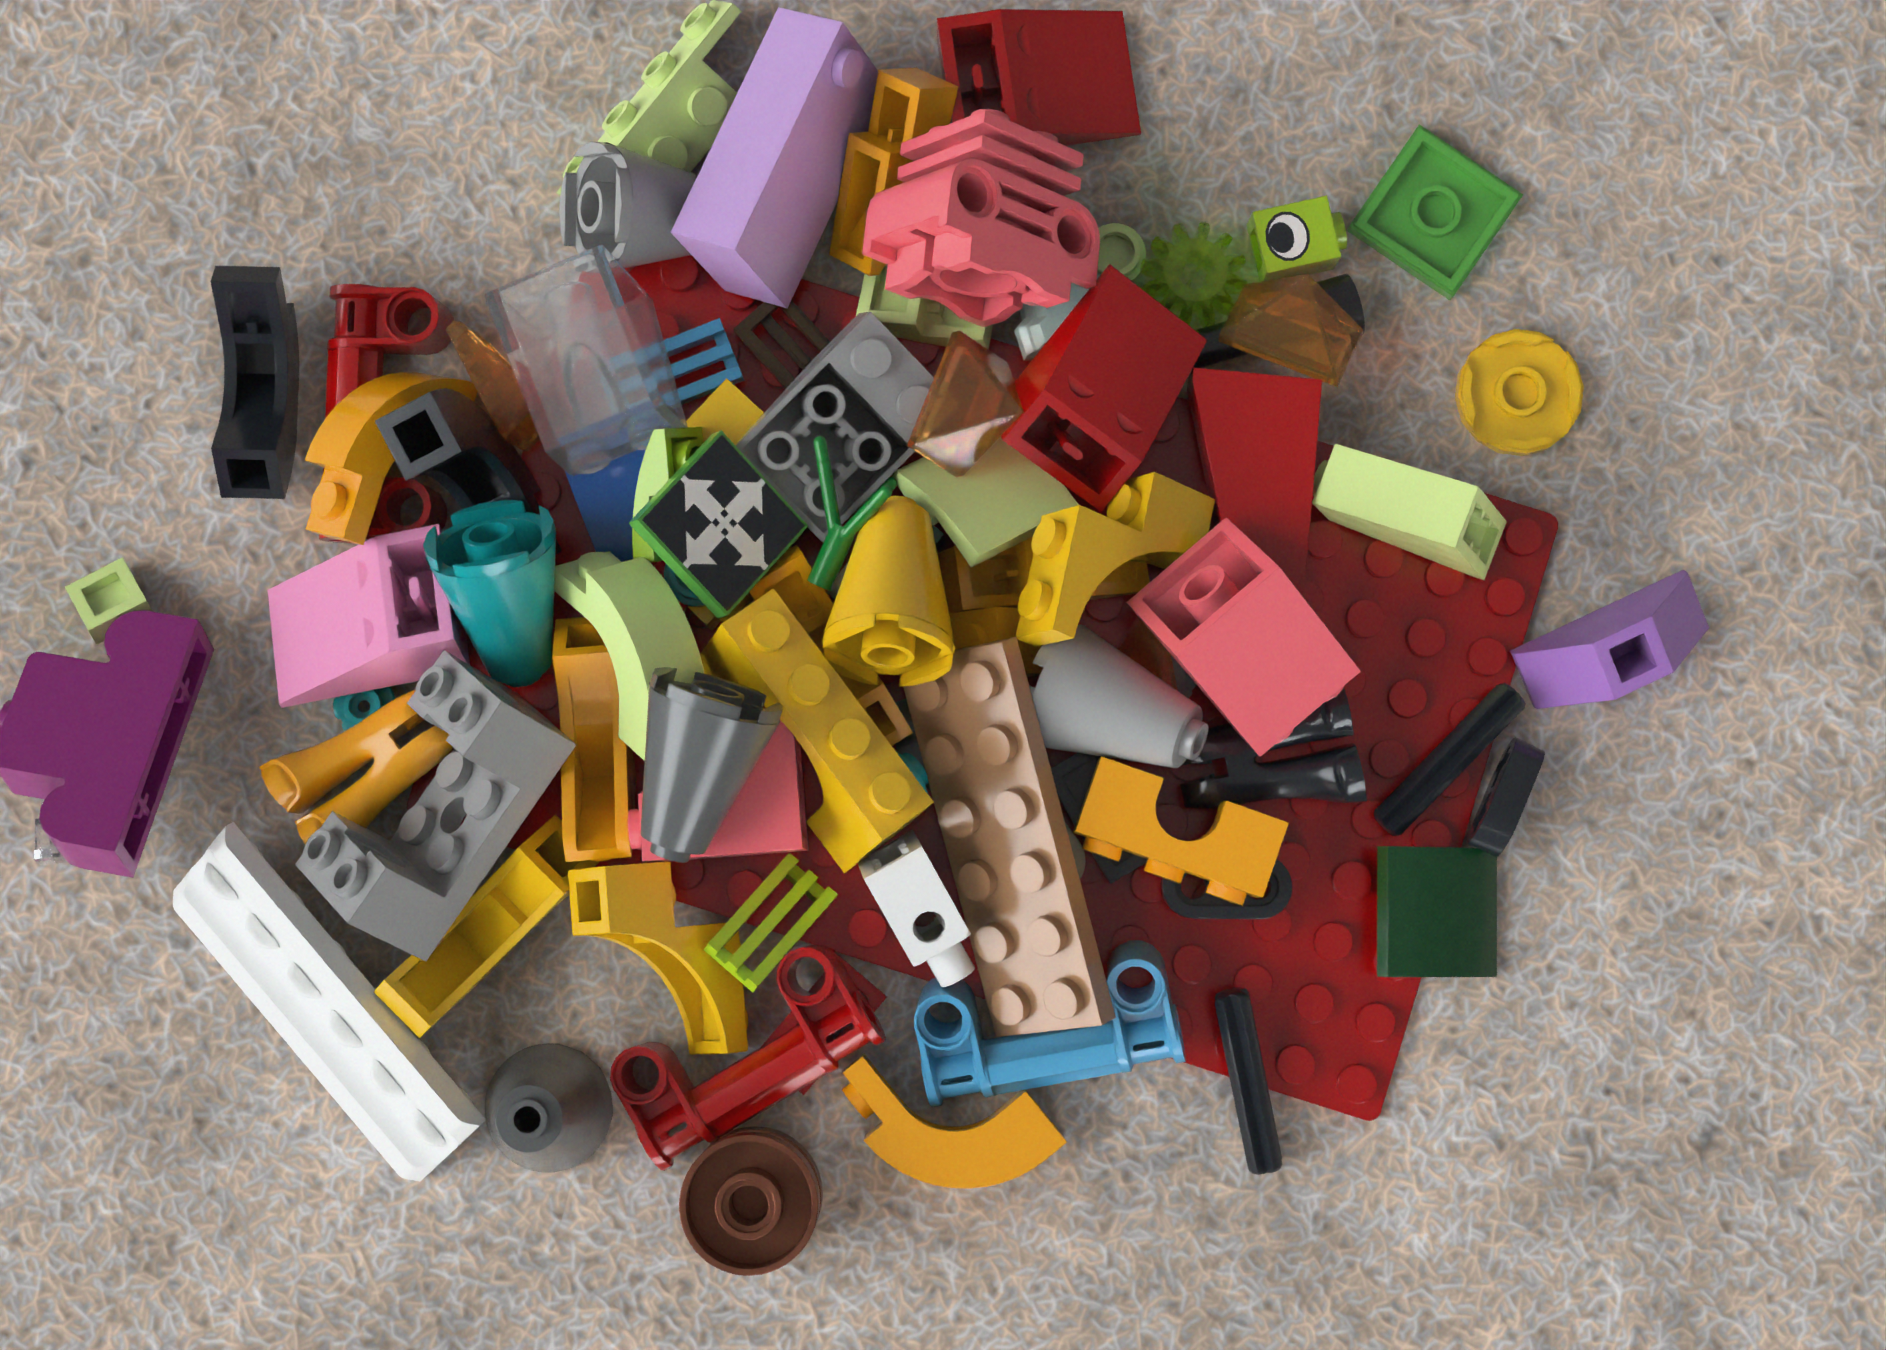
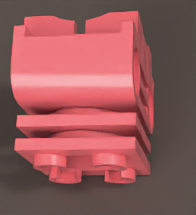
(984, 220)

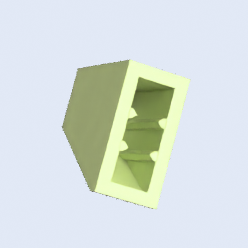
(1410, 509)

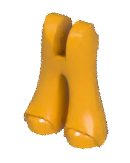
(307, 775)

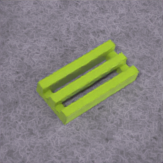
(803, 884)

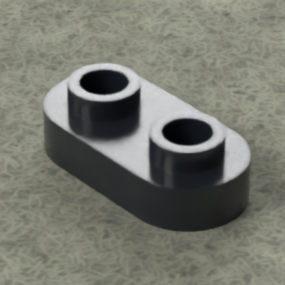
(1212, 907)

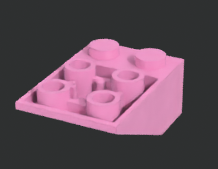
(362, 621)

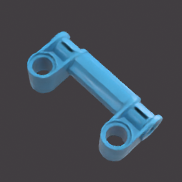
(962, 1062)

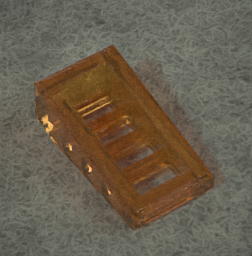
(496, 386)

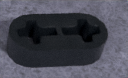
(1505, 797)

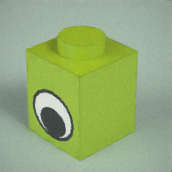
(1296, 239)

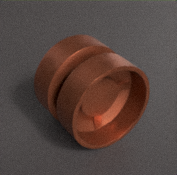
(751, 1201)

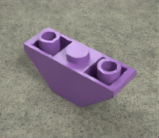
(1614, 646)

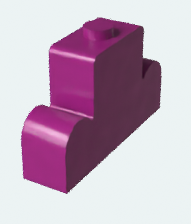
(104, 736)

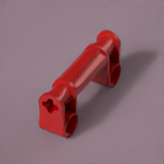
(367, 326)
(758, 1078)

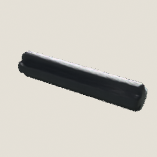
(1449, 759)
(1248, 1080)

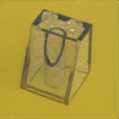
(587, 359)

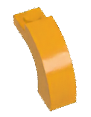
(962, 1157)

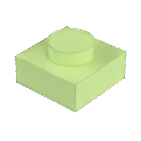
(106, 596)

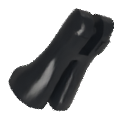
(1321, 775)

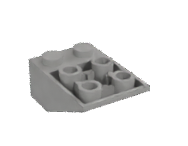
(864, 402)

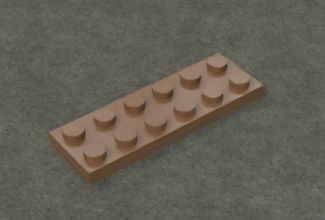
(1009, 844)

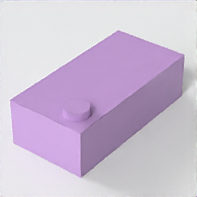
(779, 158)

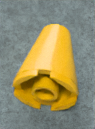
(892, 602)

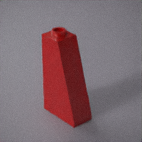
(1260, 457)

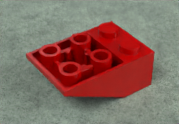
(1043, 70)
(1103, 387)

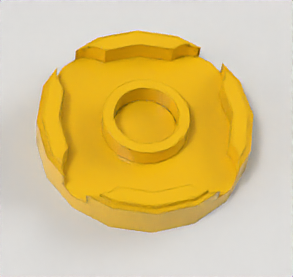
(1502, 408)

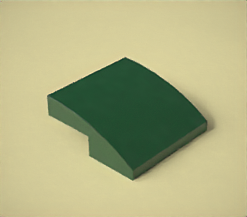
(1436, 912)

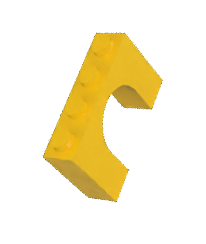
(862, 777)

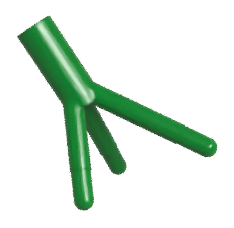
(839, 537)

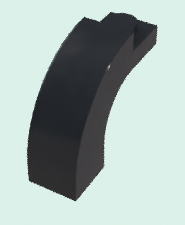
(261, 383)
(460, 449)

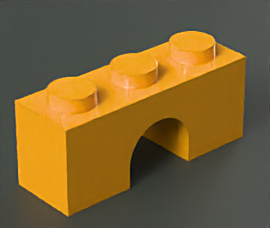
(1232, 855)

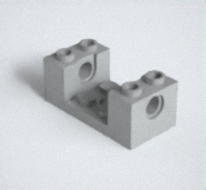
(432, 866)

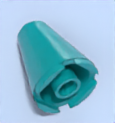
(501, 585)

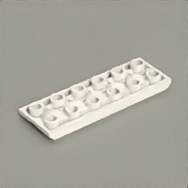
(324, 1007)

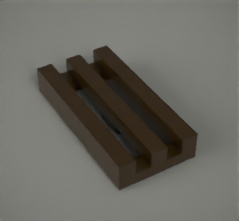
(763, 317)

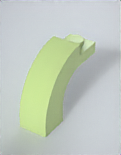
(638, 625)

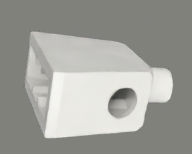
(906, 887)

